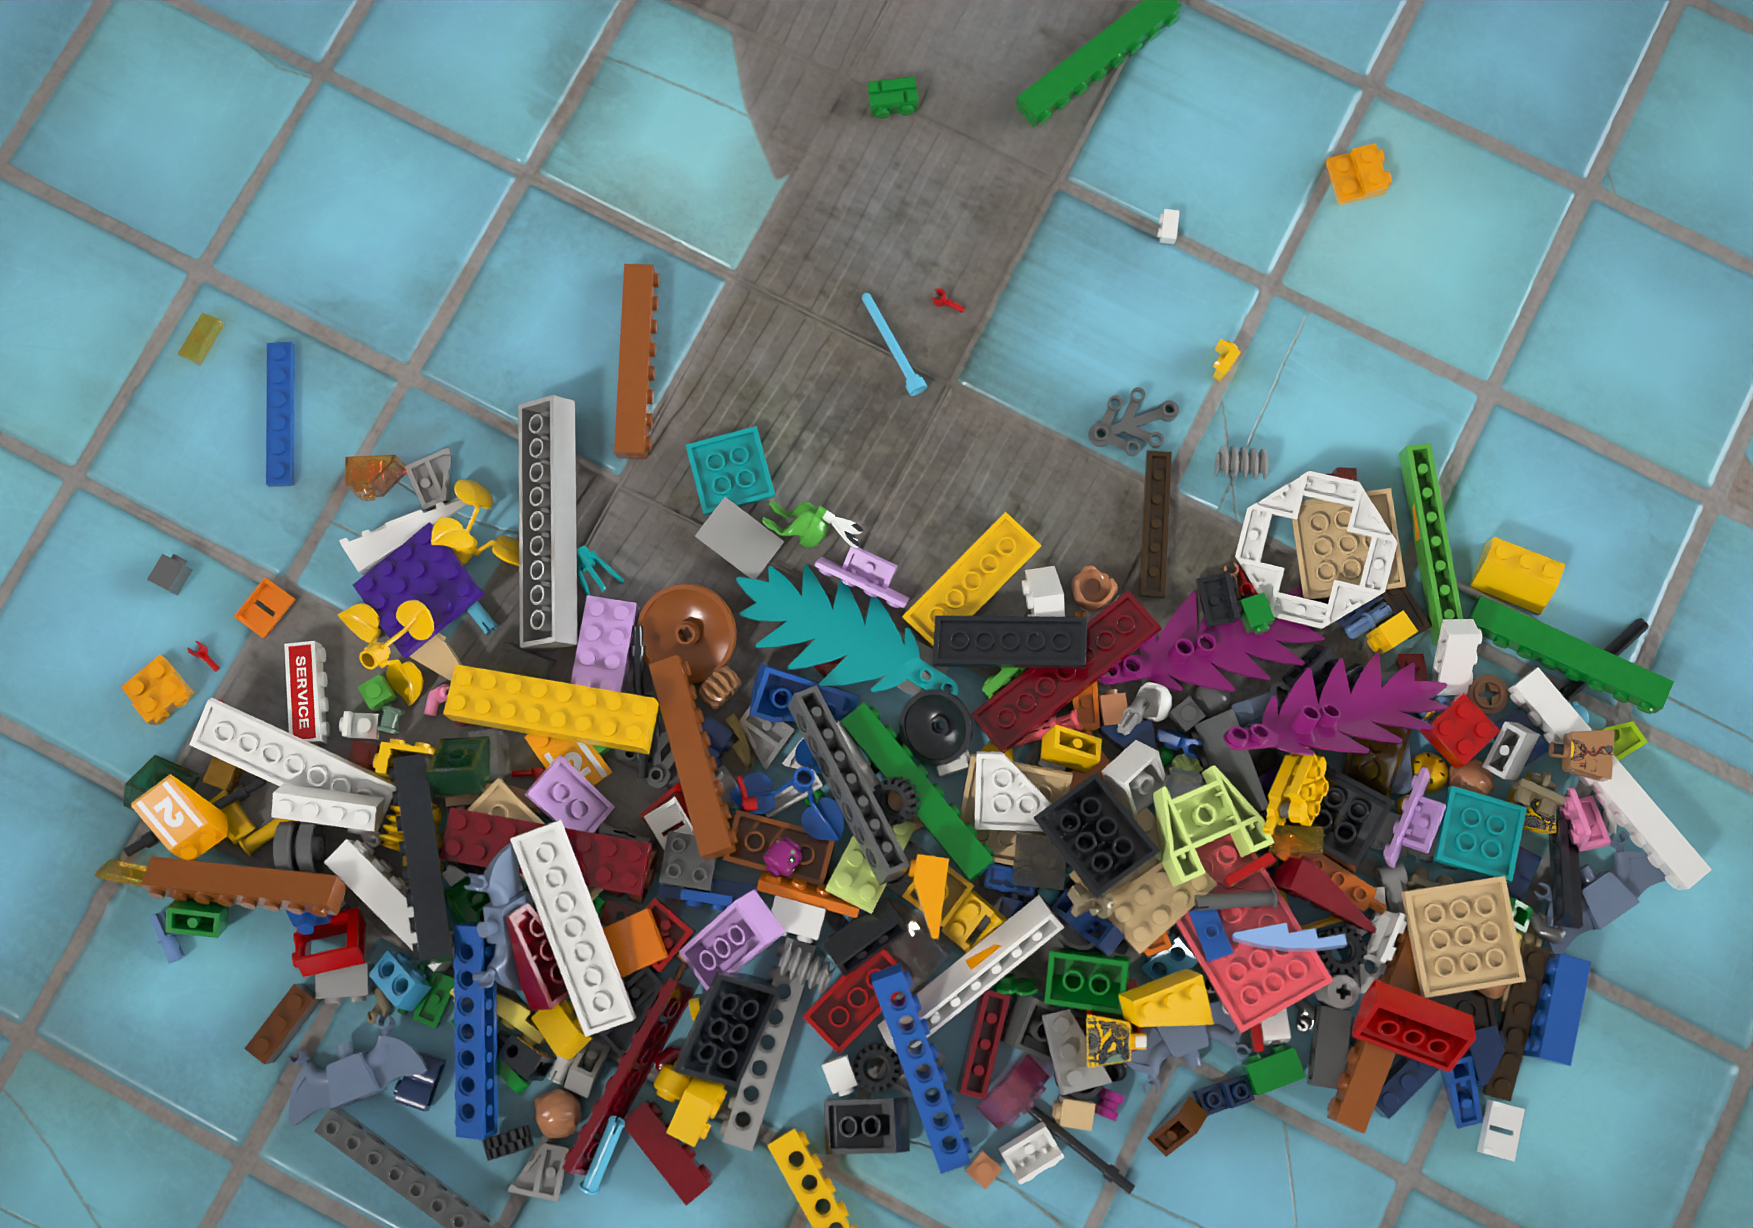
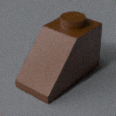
(1178, 1126)

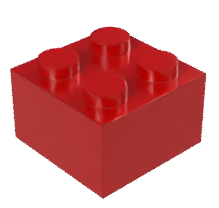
(1460, 731)

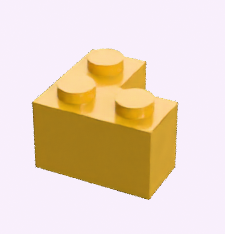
(697, 1104)

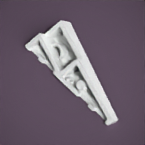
(378, 544)

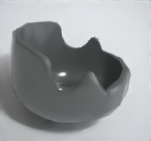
(1211, 701)

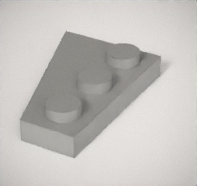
(1069, 1054)

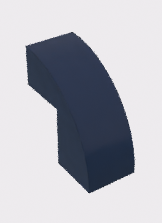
(1093, 928)

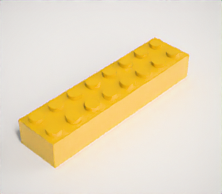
(552, 709)

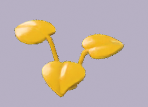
(451, 533)
(364, 622)

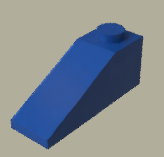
(1463, 1092)

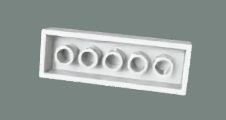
(378, 889)

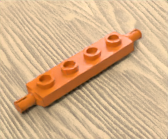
(1087, 703)
(1356, 889)

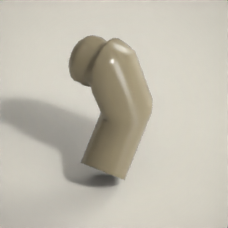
(382, 1006)

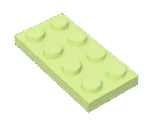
(853, 876)

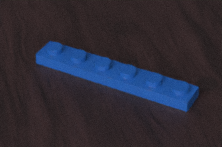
(280, 414)

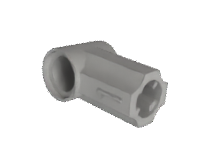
(1394, 882)

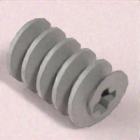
(1241, 461)
(806, 969)
(1346, 996)

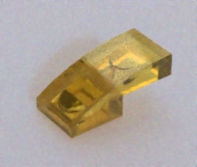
(742, 746)

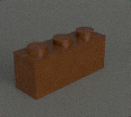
(283, 1024)

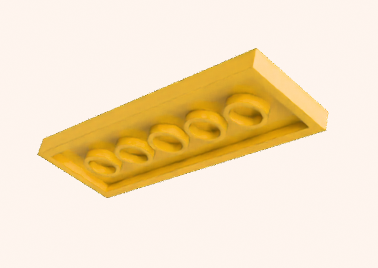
(974, 576)

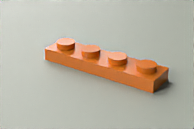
(801, 891)

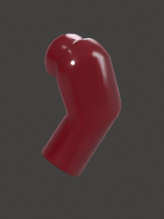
(667, 1056)

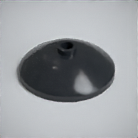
(921, 727)

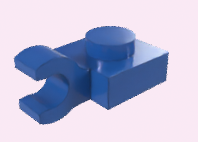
(1174, 740)

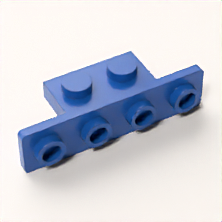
(723, 894)

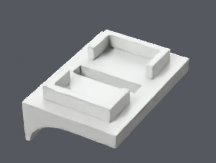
(667, 817)
(1380, 944)
(1497, 1143)

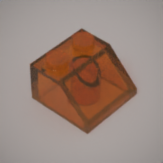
(372, 475)

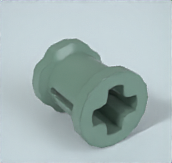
(390, 720)

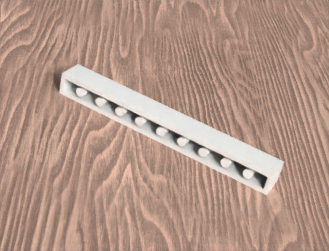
(1621, 794)

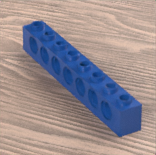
(474, 1036)
(947, 1154)

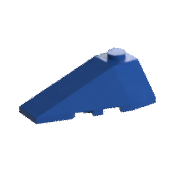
(775, 688)

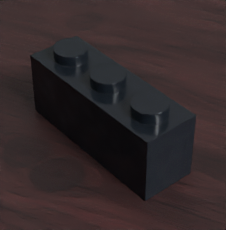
(865, 937)

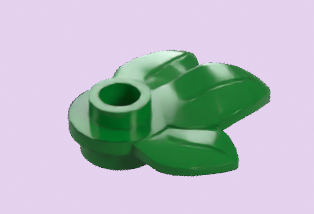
(1021, 986)

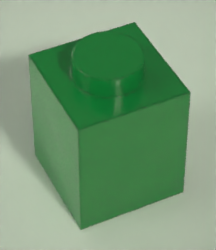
(1256, 614)

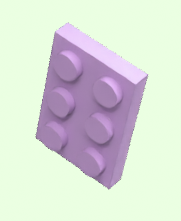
(569, 797)

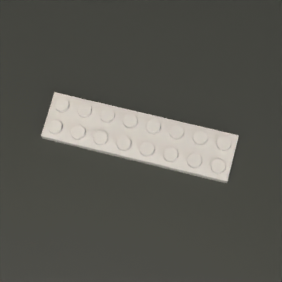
(282, 756)
(573, 928)

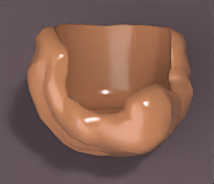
(1093, 589)
(1472, 777)
(557, 1113)

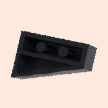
(642, 993)

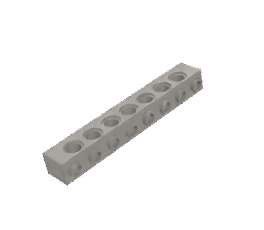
(746, 1136)

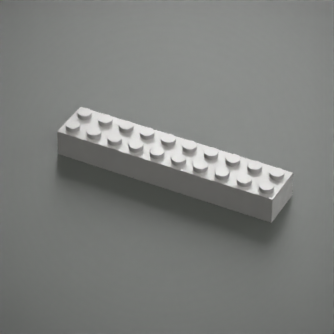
(547, 524)

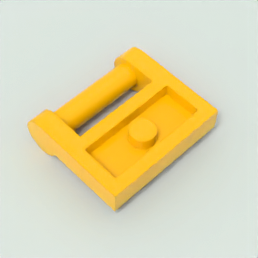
(969, 917)

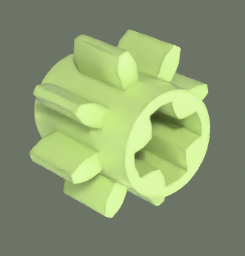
(1186, 763)

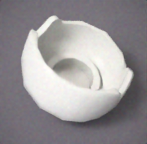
(1159, 700)

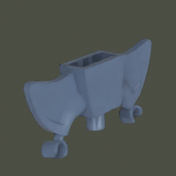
(505, 889)
(1608, 892)
(1184, 1041)
(353, 1075)

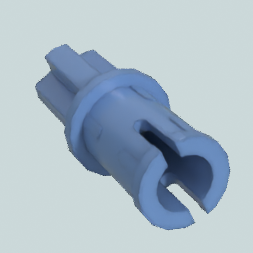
(1368, 620)
(168, 940)

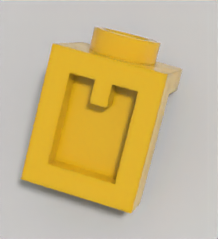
(1229, 355)

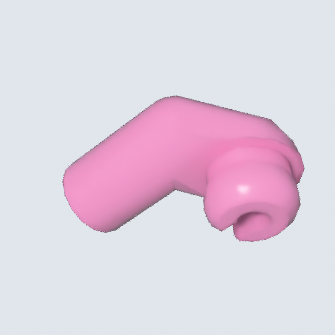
(436, 697)

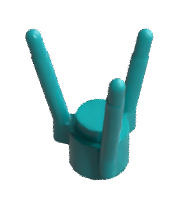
(586, 562)

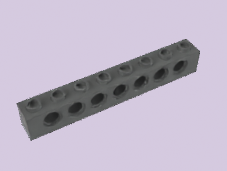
(848, 785)
(400, 1172)

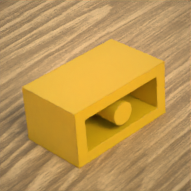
(1391, 633)
(1071, 748)
(562, 1029)

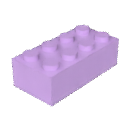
(605, 644)
(732, 939)

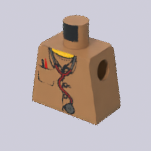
(1586, 753)

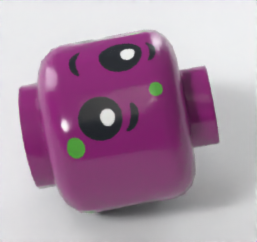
(782, 857)

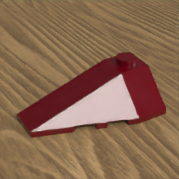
(1306, 881)
(535, 960)

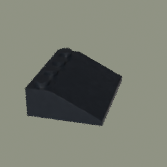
(1349, 819)
(1098, 837)
(727, 1028)

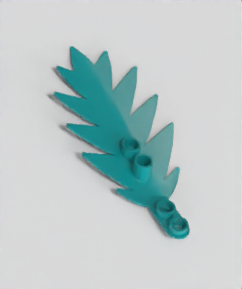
(838, 632)

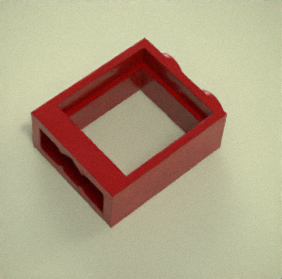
(353, 954)

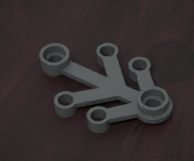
(1130, 425)
(657, 746)

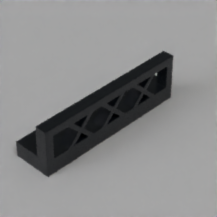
(1565, 878)

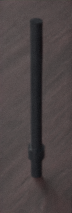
(1109, 1172)

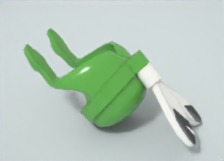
(813, 524)

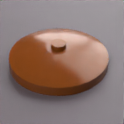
(690, 624)

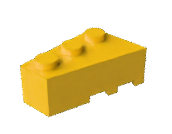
(1168, 1001)

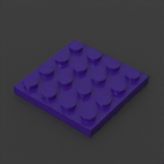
(422, 574)

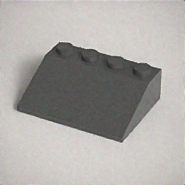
(1233, 764)

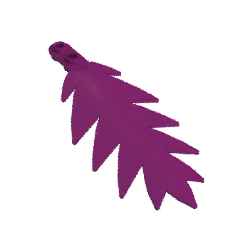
(1191, 652)
(1338, 713)

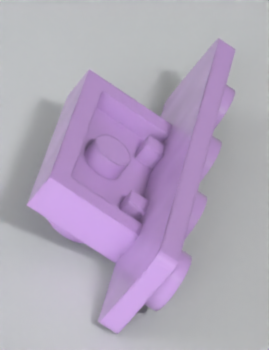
(866, 572)
(1418, 822)

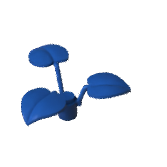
(820, 821)

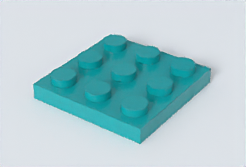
(730, 468)
(1480, 834)

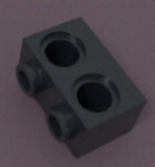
(1315, 660)

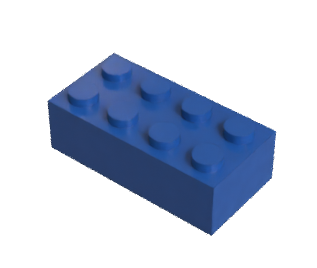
(1558, 1010)

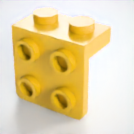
(397, 748)

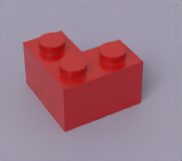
(673, 931)

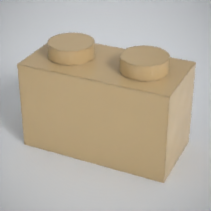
(1073, 1112)

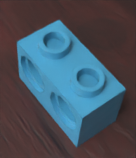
(1171, 958)
(400, 980)

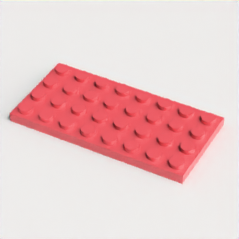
(1252, 980)

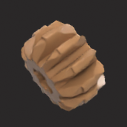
(720, 687)

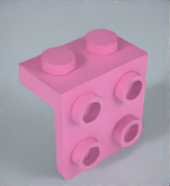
(1584, 821)

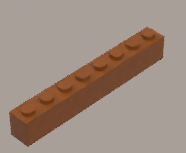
(635, 361)
(692, 758)
(244, 886)
(1368, 1063)

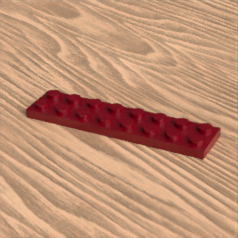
(1044, 691)
(602, 859)
(631, 1073)

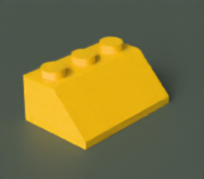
(1516, 575)

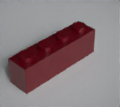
(983, 1044)
(667, 1153)

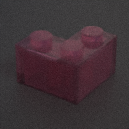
(1014, 1093)

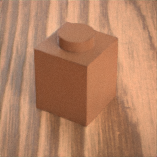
(1111, 707)
(983, 1168)

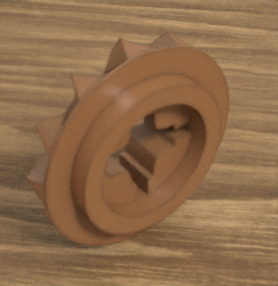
(1494, 685)

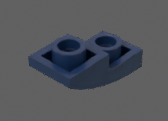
(1224, 1094)

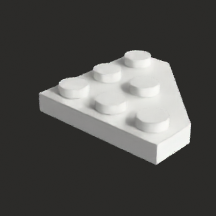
(1005, 795)

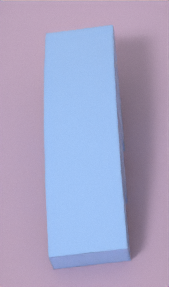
(1278, 938)

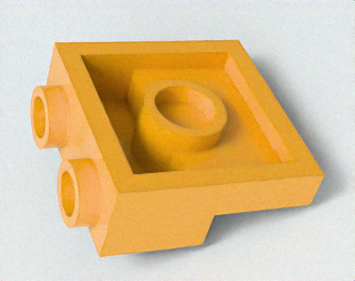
(1358, 174)
(157, 691)

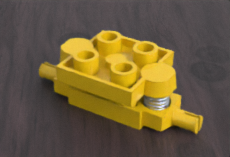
(1296, 791)

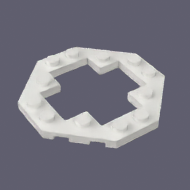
(1363, 521)

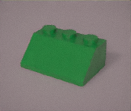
(1086, 979)

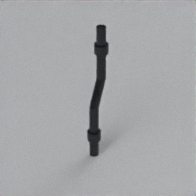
(638, 652)
(239, 793)

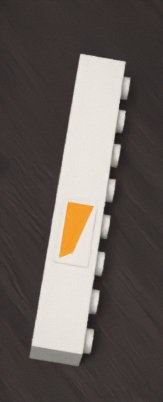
(982, 966)

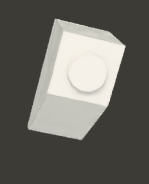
(840, 1075)

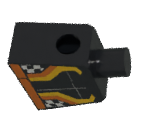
(526, 1059)

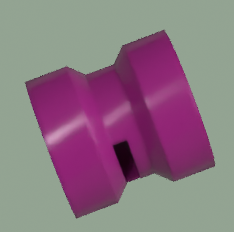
(1108, 1104)

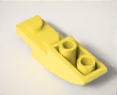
(517, 1015)

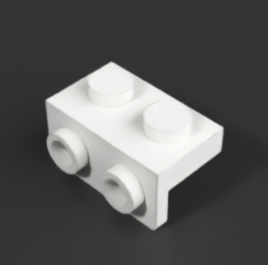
(1031, 1153)

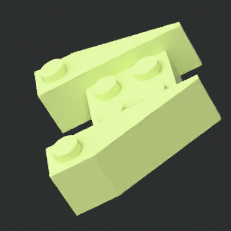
(1201, 818)

